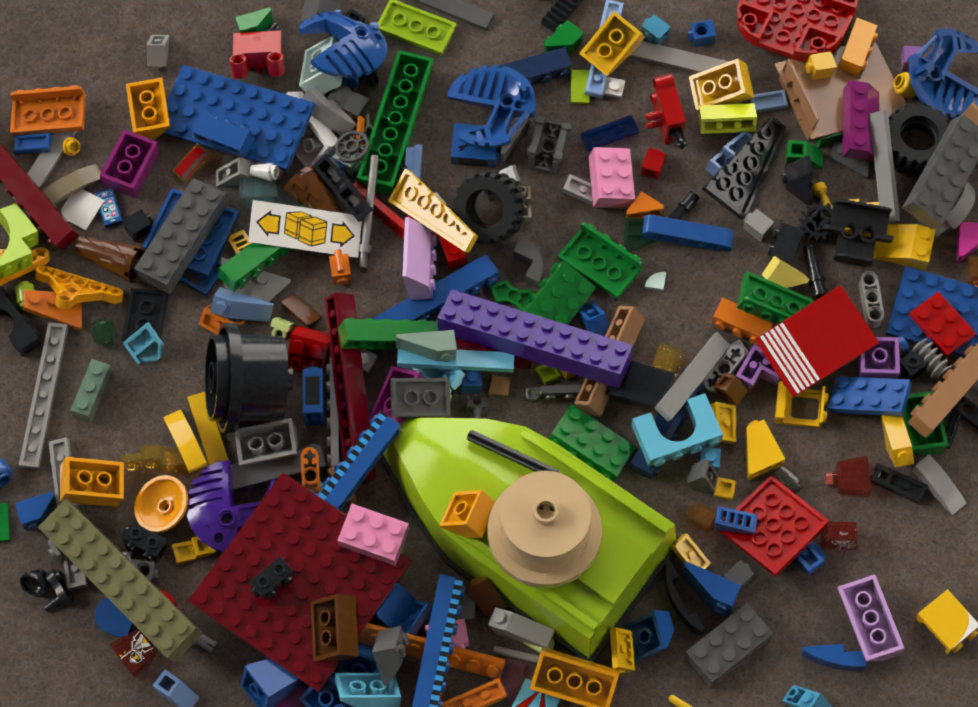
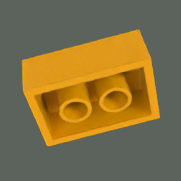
(92, 481)

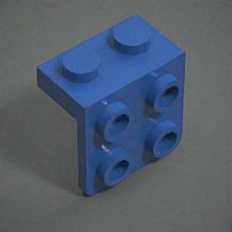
(403, 610)

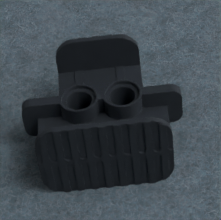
(858, 218)

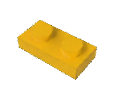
(689, 551)

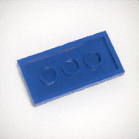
(869, 396)

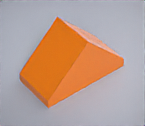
(643, 206)

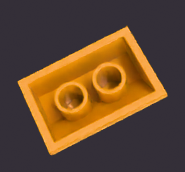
(148, 108)

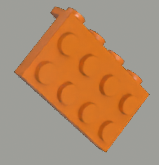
(48, 110)

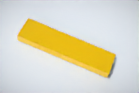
(207, 430)

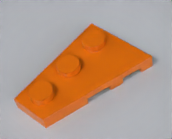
(43, 305)

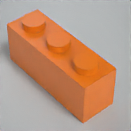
(739, 322)

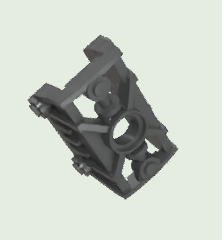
(539, 141)

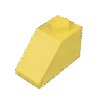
(784, 274)

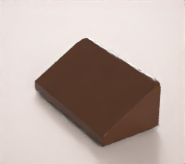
(300, 311)
(486, 596)

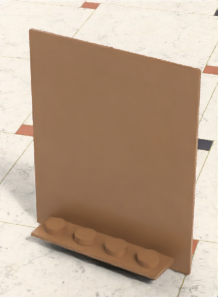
(820, 101)

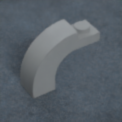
(959, 210)

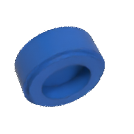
(903, 346)

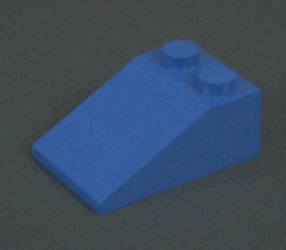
(713, 589)

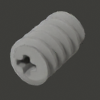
(933, 363)

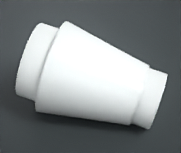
(265, 171)

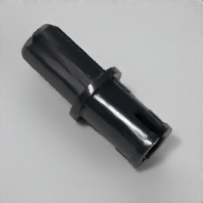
(684, 206)

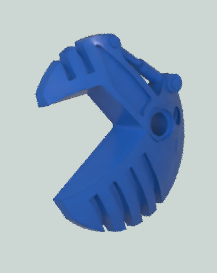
(357, 52)
(943, 89)
(493, 90)

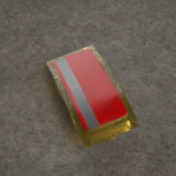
(191, 162)

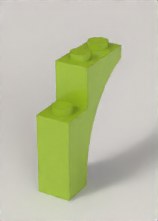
(22, 237)

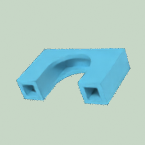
(659, 449)

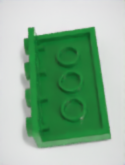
(601, 260)
(560, 294)
(769, 299)
(592, 442)

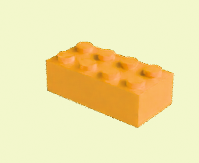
(574, 679)

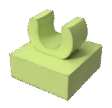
(283, 325)

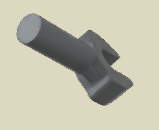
(477, 409)

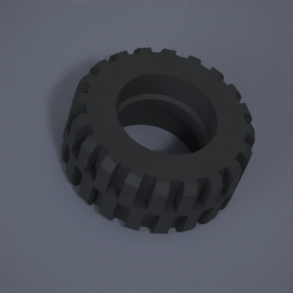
(917, 118)
(512, 206)

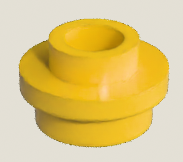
(71, 146)

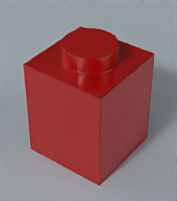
(653, 163)

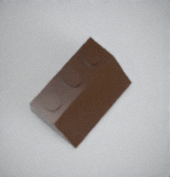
(334, 628)

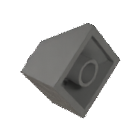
(389, 652)

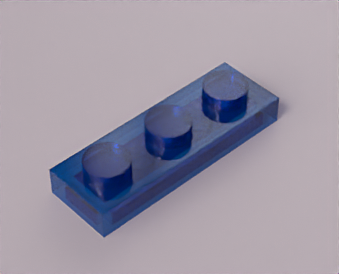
(609, 133)

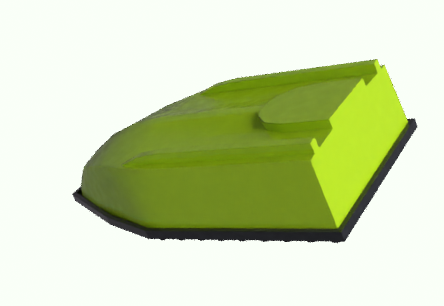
(436, 459)

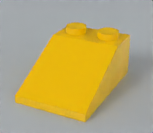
(612, 44)
(722, 85)
(909, 247)

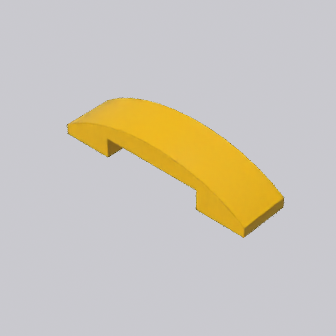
(185, 440)

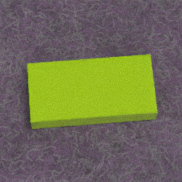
(578, 86)

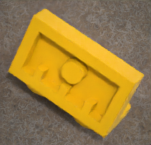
(726, 419)
(622, 650)

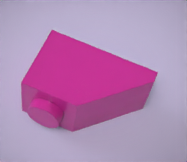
(966, 240)

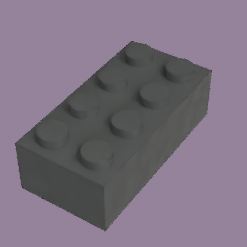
(728, 645)

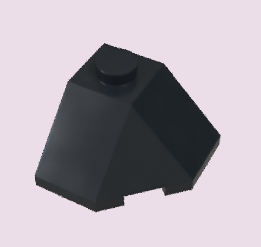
(799, 178)

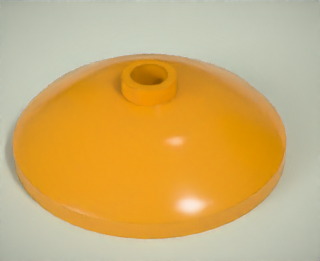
(155, 498)

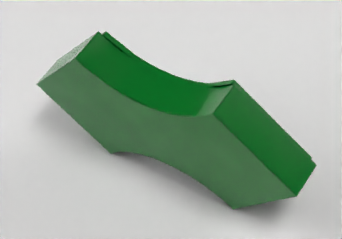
(506, 293)

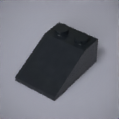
(642, 386)

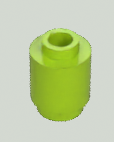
(19, 289)

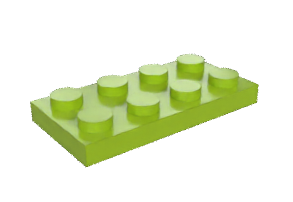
(416, 27)

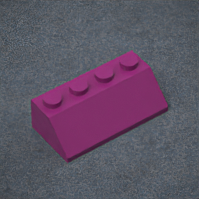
(858, 102)

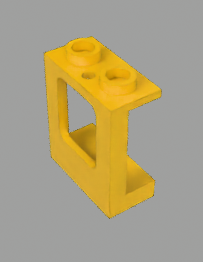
(784, 404)

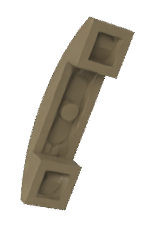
(73, 183)

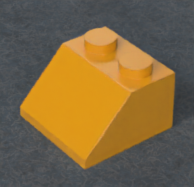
(468, 513)

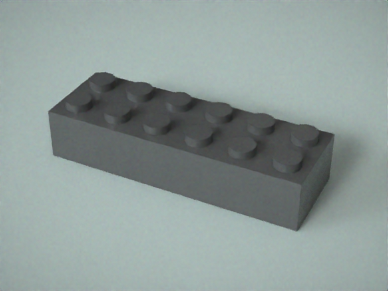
(945, 173)
(181, 236)

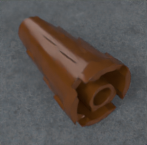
(311, 191)
(112, 256)

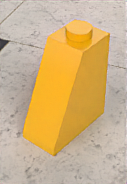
(897, 440)
(761, 450)

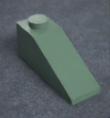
(431, 345)

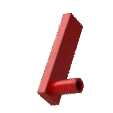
(385, 214)

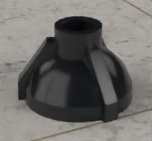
(34, 578)

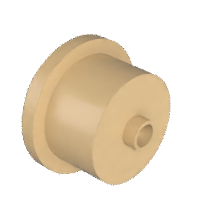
(544, 530)

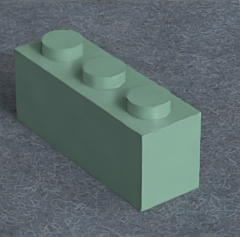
(91, 391)

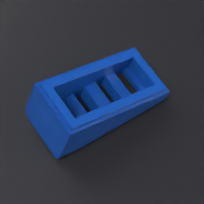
(736, 514)

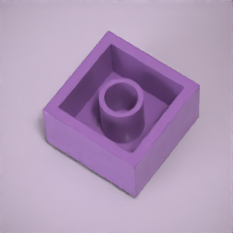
(881, 360)

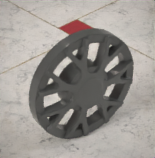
(352, 146)

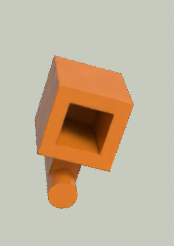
(340, 268)

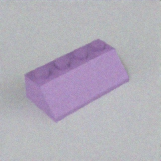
(419, 260)
(871, 619)

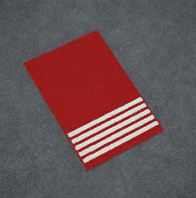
(816, 341)

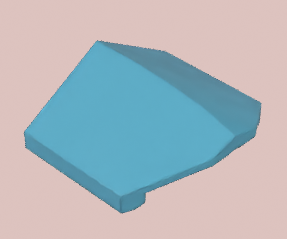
(145, 345)

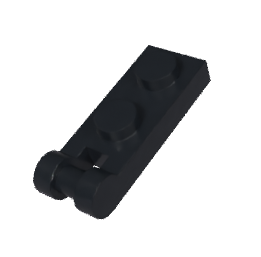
(898, 483)

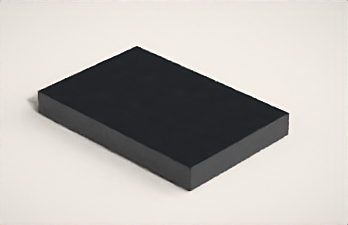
(145, 307)

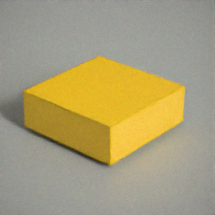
(725, 488)

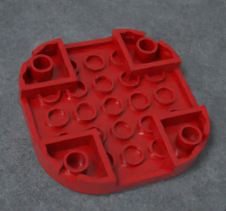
(796, 26)

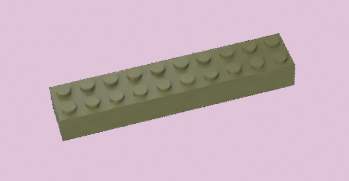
(120, 581)

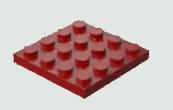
(782, 527)

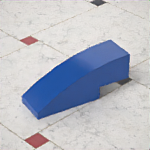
(835, 657)

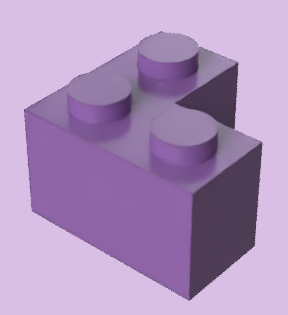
(756, 367)

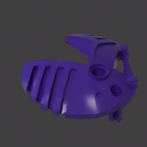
(212, 502)

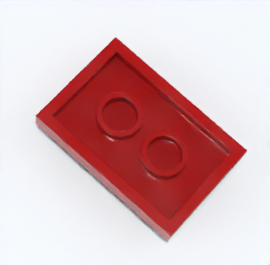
(942, 324)

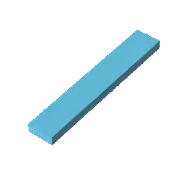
(464, 361)

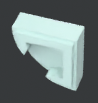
(656, 282)

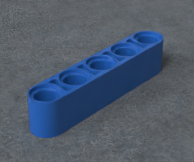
(687, 233)

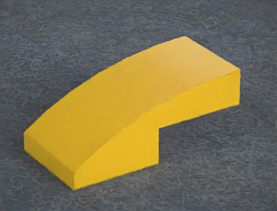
(190, 551)

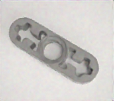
(737, 361)

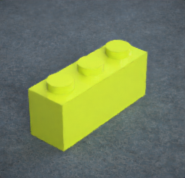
(727, 118)

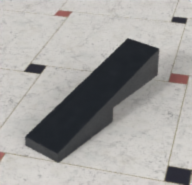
(343, 187)

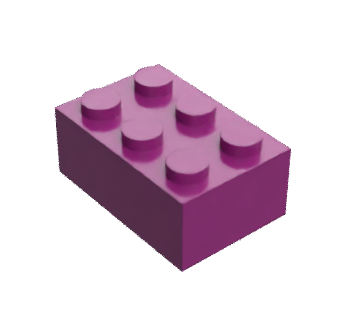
(129, 163)

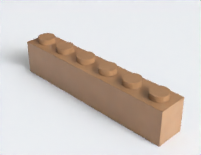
(624, 328)
(946, 393)

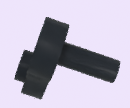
(64, 596)

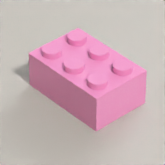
(611, 178)
(373, 534)

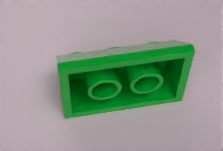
(935, 442)

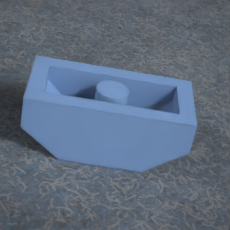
(414, 159)

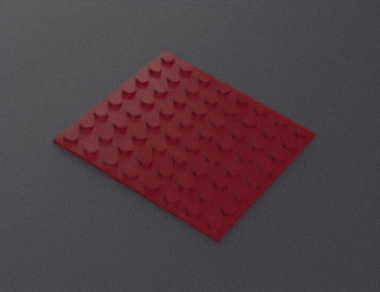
(305, 534)

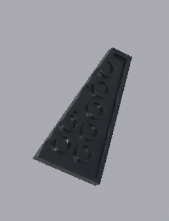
(743, 173)

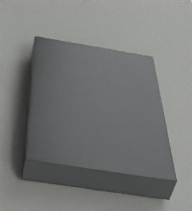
(420, 397)

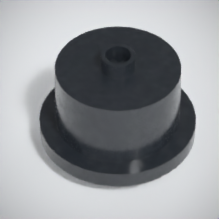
(245, 378)

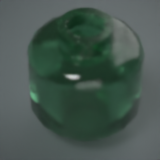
(103, 332)

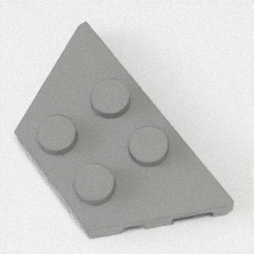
(263, 287)

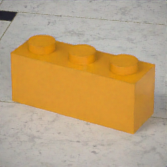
(858, 47)

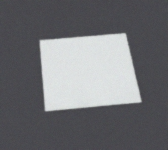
(81, 208)

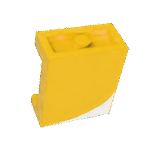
(949, 621)

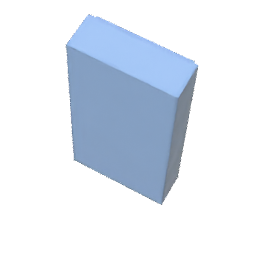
(770, 101)

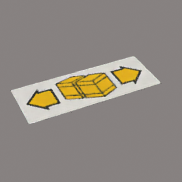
(304, 228)

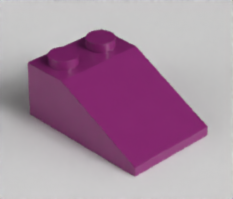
(384, 399)

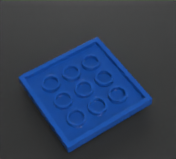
(214, 244)

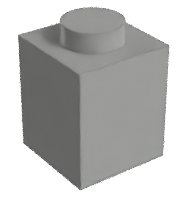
(758, 224)

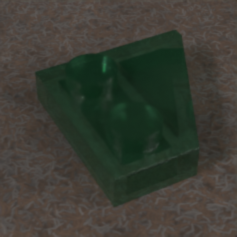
(633, 235)

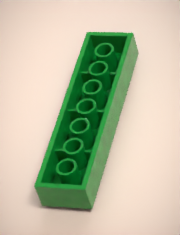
(397, 120)

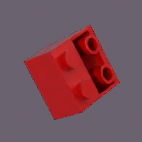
(308, 349)

